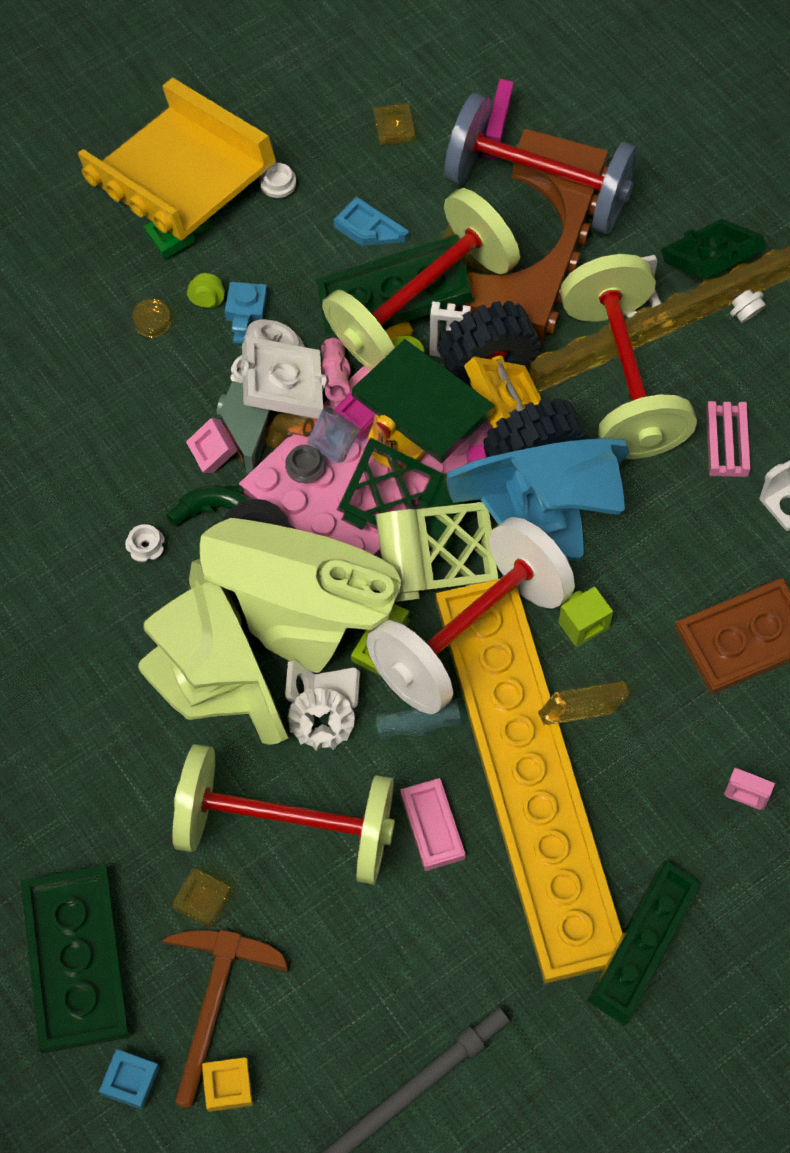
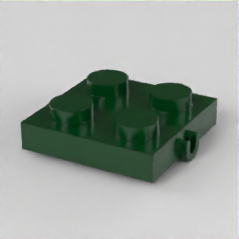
(713, 249)

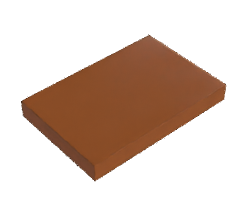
(739, 636)

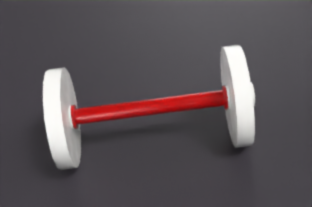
(525, 559)

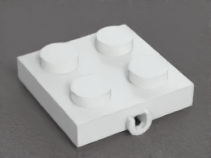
(282, 377)

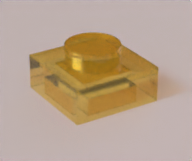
(394, 124)
(201, 897)

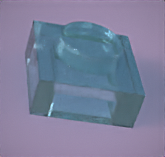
(333, 435)

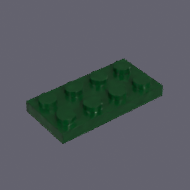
(382, 278)
(74, 959)

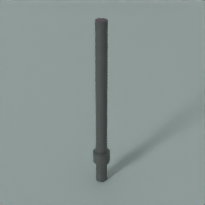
(467, 1043)

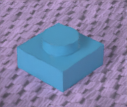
(129, 1079)

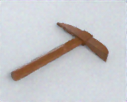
(225, 948)

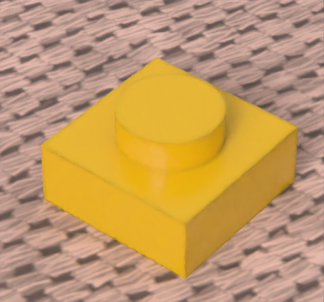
(227, 1084)

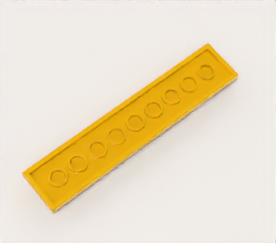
(532, 788)

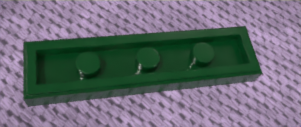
(644, 943)

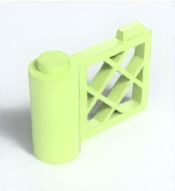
(406, 547)

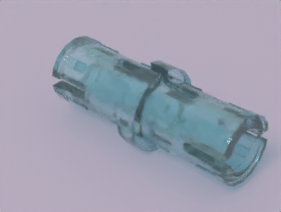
(414, 721)

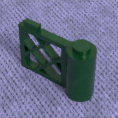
(434, 493)

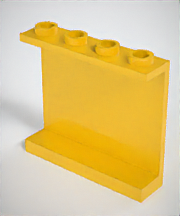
(182, 162)

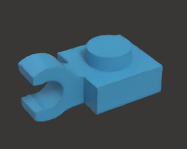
(244, 305)

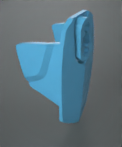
(547, 486)

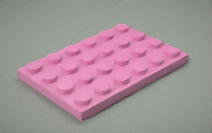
(314, 504)

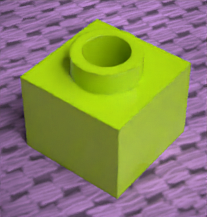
(585, 616)

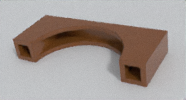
(540, 285)

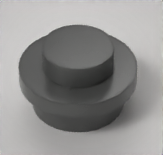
(304, 464)

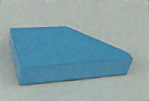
(369, 225)

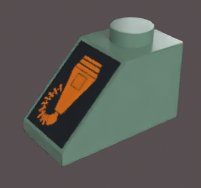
(245, 425)

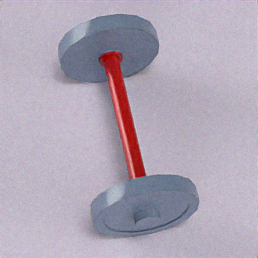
(469, 140)

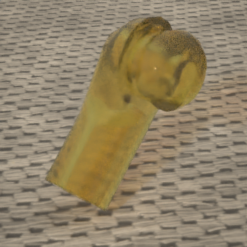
(286, 426)

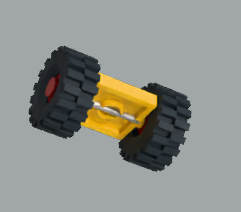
(491, 356)

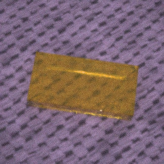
(583, 703)

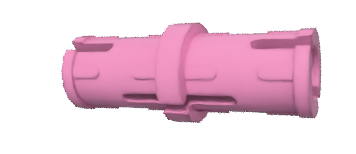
(336, 369)

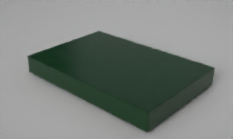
(423, 400)

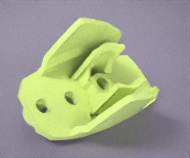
(298, 586)
(206, 661)

